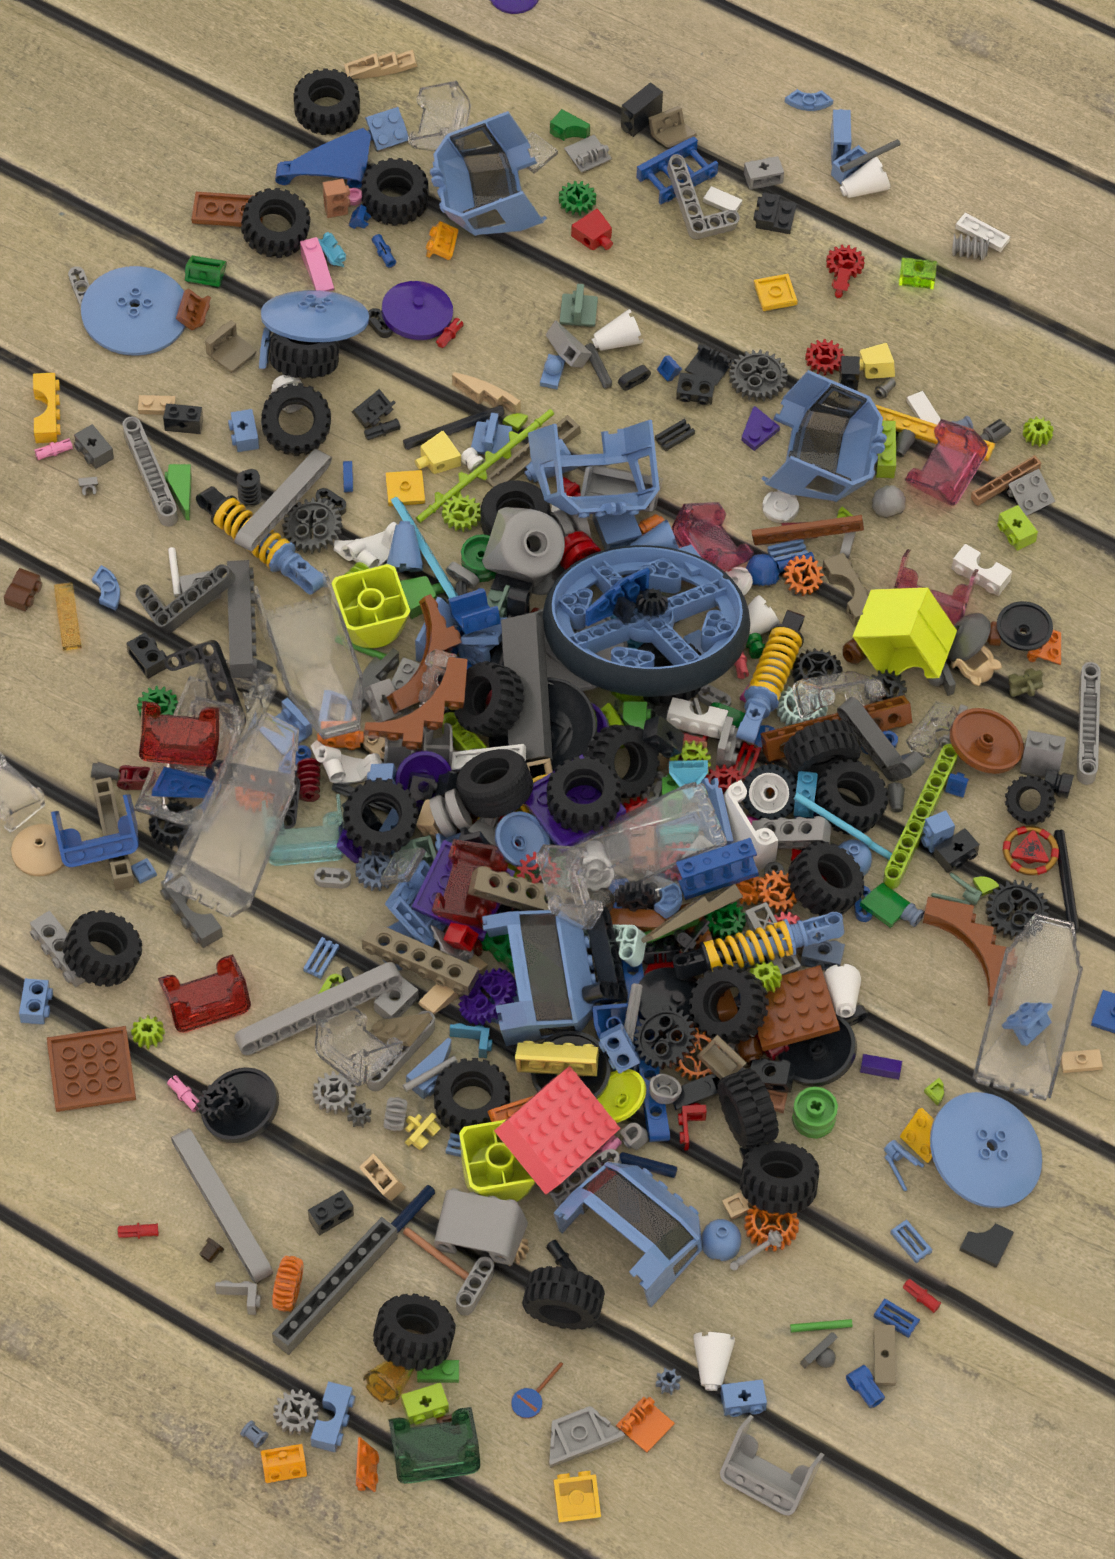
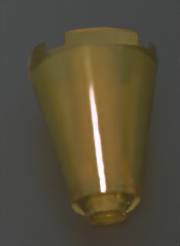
(387, 1381)

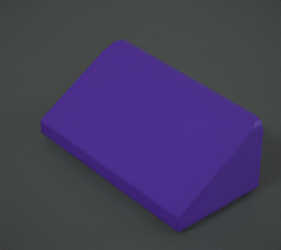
(881, 1066)

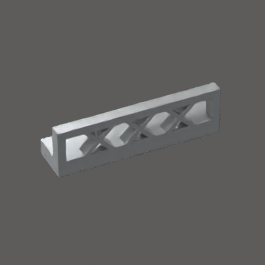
(754, 922)

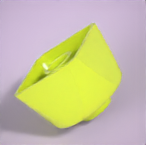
(372, 605)
(490, 1165)

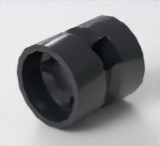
(1059, 783)

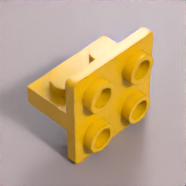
(918, 1134)

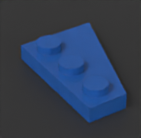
(180, 784)

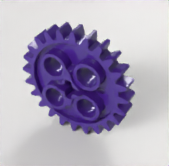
(499, 985)

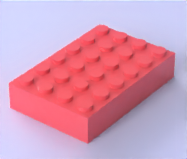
(557, 1130)

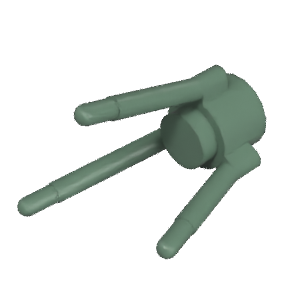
(971, 894)

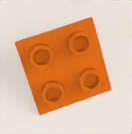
(1050, 651)
(645, 1424)
(366, 1466)

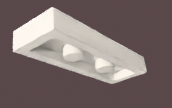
(977, 228)

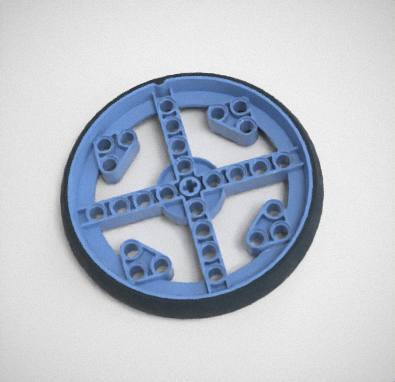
(633, 670)

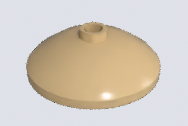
(34, 858)

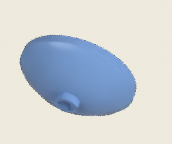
(524, 830)

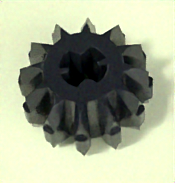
(652, 602)

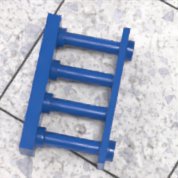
(660, 163)
(717, 868)

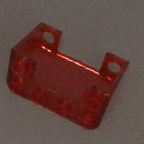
(456, 902)

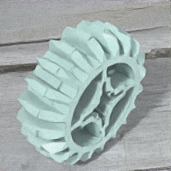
(789, 717)

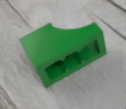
(567, 125)

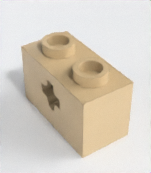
(382, 1177)

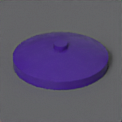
(417, 310)

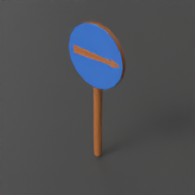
(527, 1401)

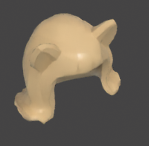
(979, 667)

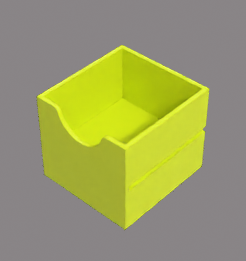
(905, 631)

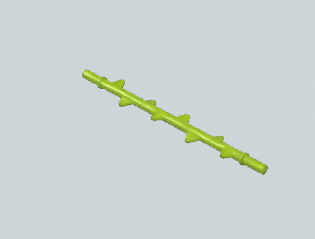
(480, 472)

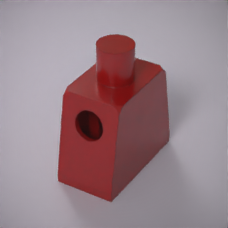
(593, 231)

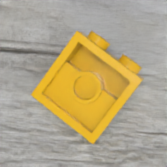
(576, 1496)

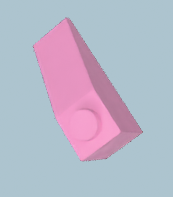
(316, 264)

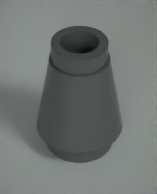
(904, 442)
(102, 770)
(896, 796)

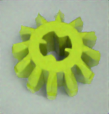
(1038, 431)
(768, 974)
(148, 1032)

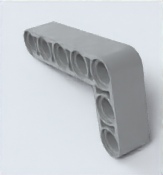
(692, 204)

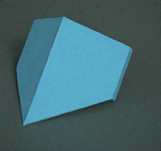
(688, 771)

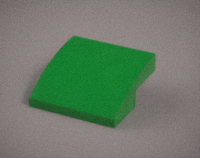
(885, 904)

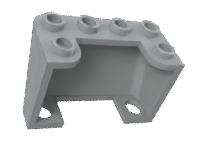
(481, 1225)

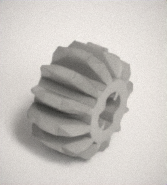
(395, 1114)

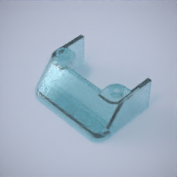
(309, 843)

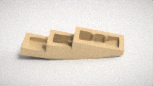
(384, 65)
(483, 391)
(441, 996)

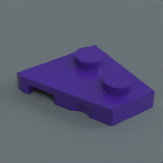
(758, 429)
(346, 847)

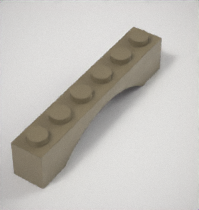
(109, 819)

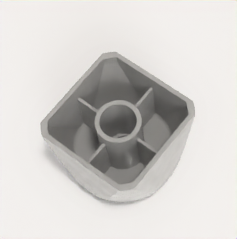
(508, 549)

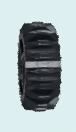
(816, 664)
(172, 833)

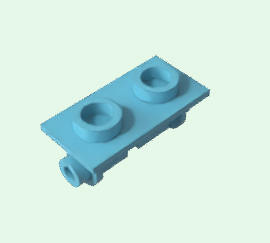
(334, 255)

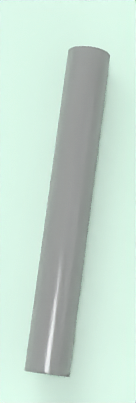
(428, 1074)

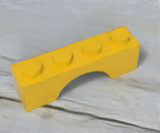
(45, 390)

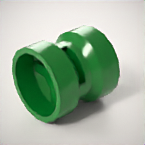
(755, 645)

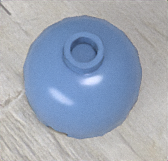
(860, 852)
(721, 1240)

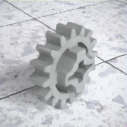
(334, 1092)
(291, 1420)

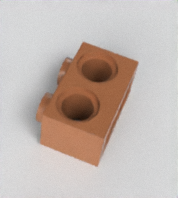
(336, 198)

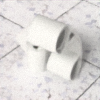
(370, 550)
(343, 768)

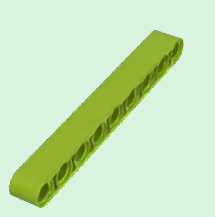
(917, 823)

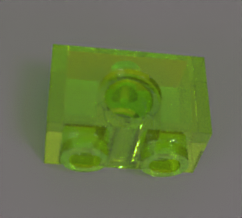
(917, 273)

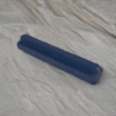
(650, 1165)
(413, 1207)

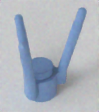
(897, 1152)

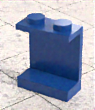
(473, 612)

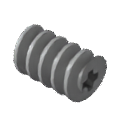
(970, 247)

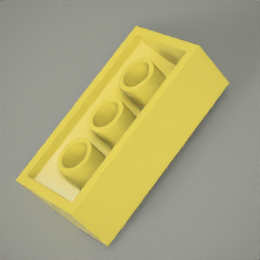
(554, 1058)

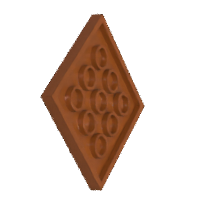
(798, 1010)
(91, 1068)

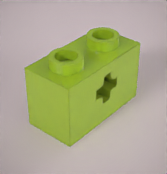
(1017, 527)
(431, 1396)

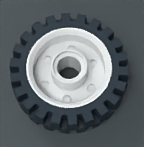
(759, 781)

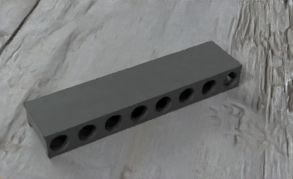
(526, 655)

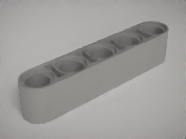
(388, 1073)

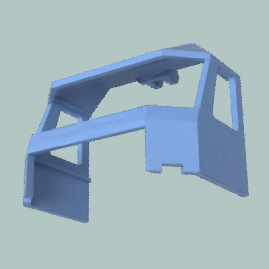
(622, 447)

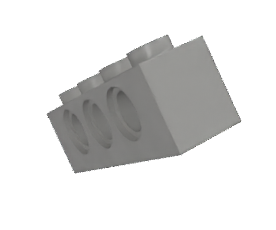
(798, 838)
(49, 925)

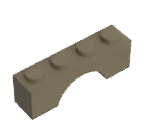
(840, 572)

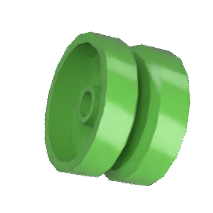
(814, 1112)

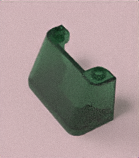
(435, 1449)

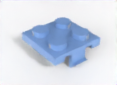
(387, 128)

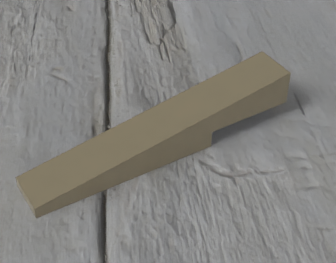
(516, 465)
(695, 910)

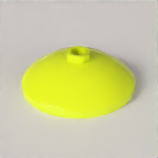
(623, 1094)

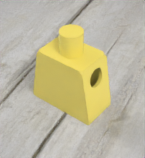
(877, 362)
(438, 454)

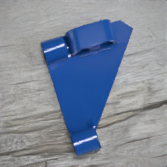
(340, 158)

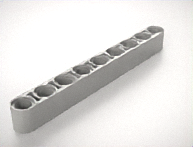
(283, 500)
(323, 1004)
(222, 1205)

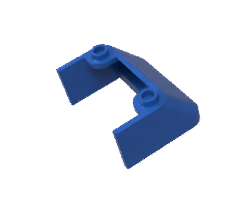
(78, 852)

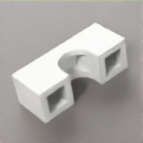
(992, 579)
(683, 718)

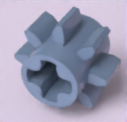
(663, 1383)

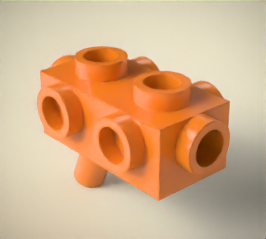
(350, 741)

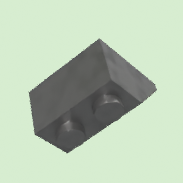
(1041, 753)

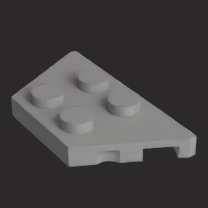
(580, 1434)

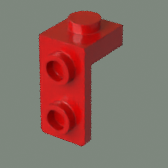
(693, 1112)

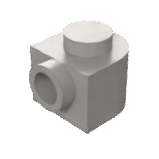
(634, 1136)

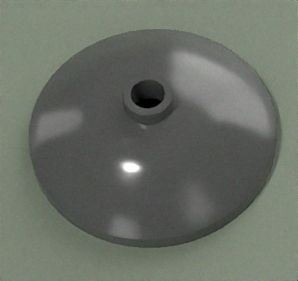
(970, 636)

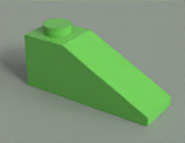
(179, 481)

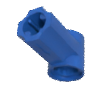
(862, 1381)

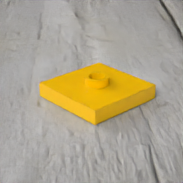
(775, 292)
(406, 486)

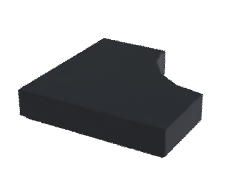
(988, 1245)

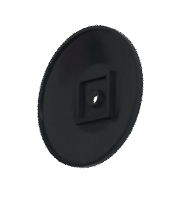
(571, 724)

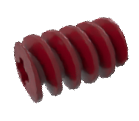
(309, 777)

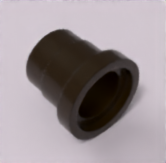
(211, 1250)

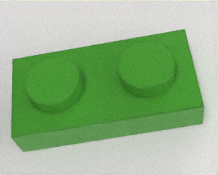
(445, 1373)

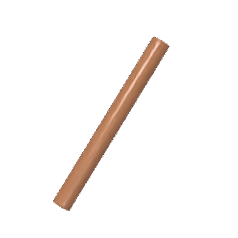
(436, 1253)

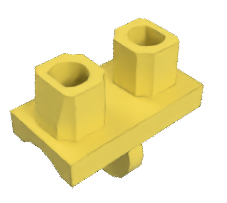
(428, 1125)

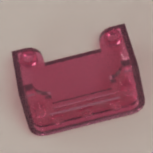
(950, 463)
(702, 528)

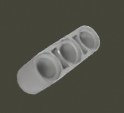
(471, 1294)

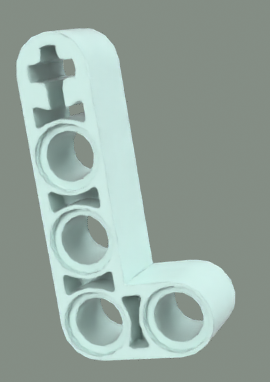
(628, 943)

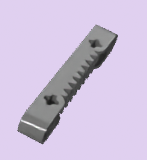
(150, 471)
(1088, 723)

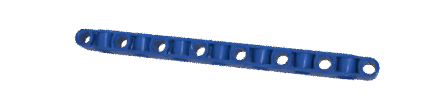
(656, 1125)

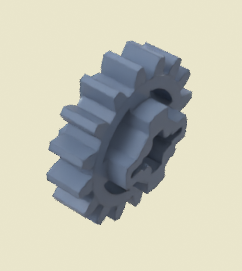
(366, 870)

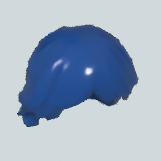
(763, 570)

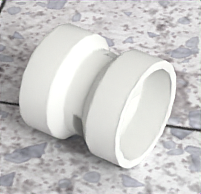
(471, 458)

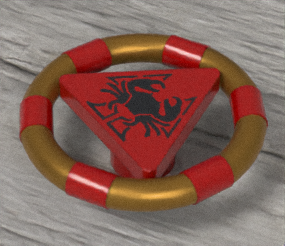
(1030, 850)

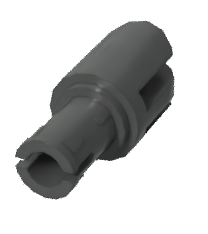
(995, 431)

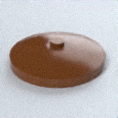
(986, 740)

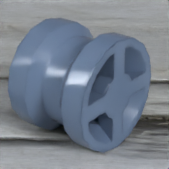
(912, 914)

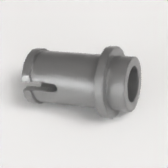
(882, 390)

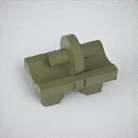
(1026, 683)

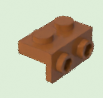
(193, 309)

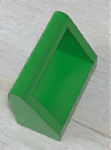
(203, 273)

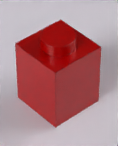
(460, 937)

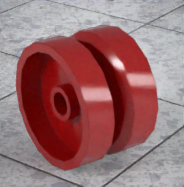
(577, 546)

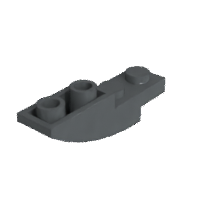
(378, 670)

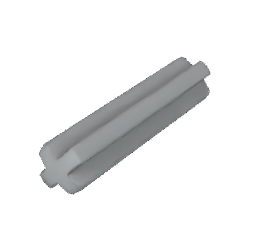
(632, 1010)

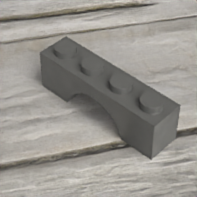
(203, 927)

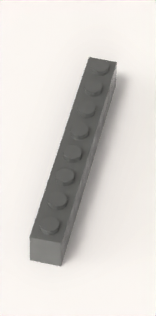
(241, 622)
(334, 1286)

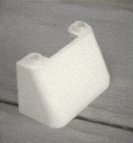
(764, 839)

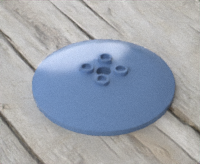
(314, 316)
(130, 329)
(969, 1166)

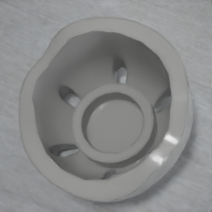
(664, 1093)

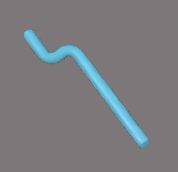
(843, 825)

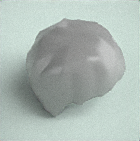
(888, 501)

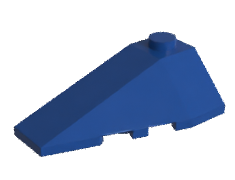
(626, 587)
(607, 1017)

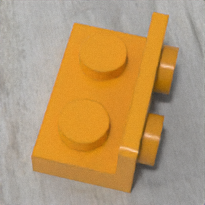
(442, 240)
(283, 1463)

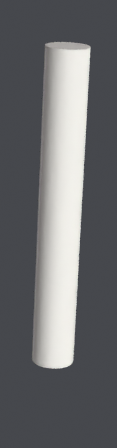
(174, 572)

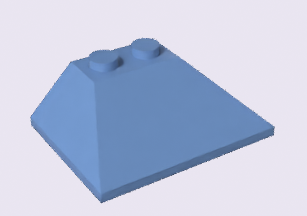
(401, 902)

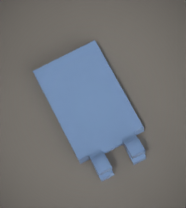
(717, 800)

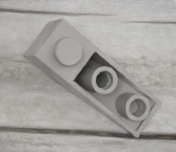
(568, 346)

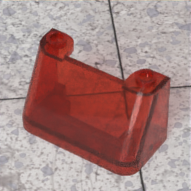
(178, 738)
(206, 998)

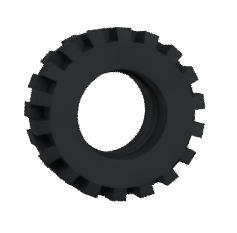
(1018, 788)

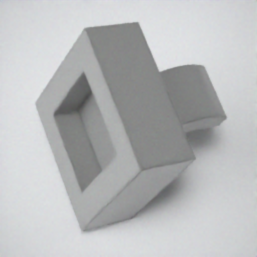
(89, 482)

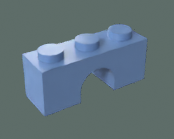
(328, 1434)

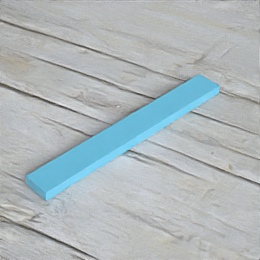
(426, 551)

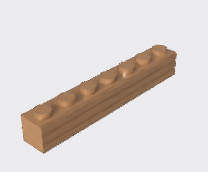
(1001, 483)

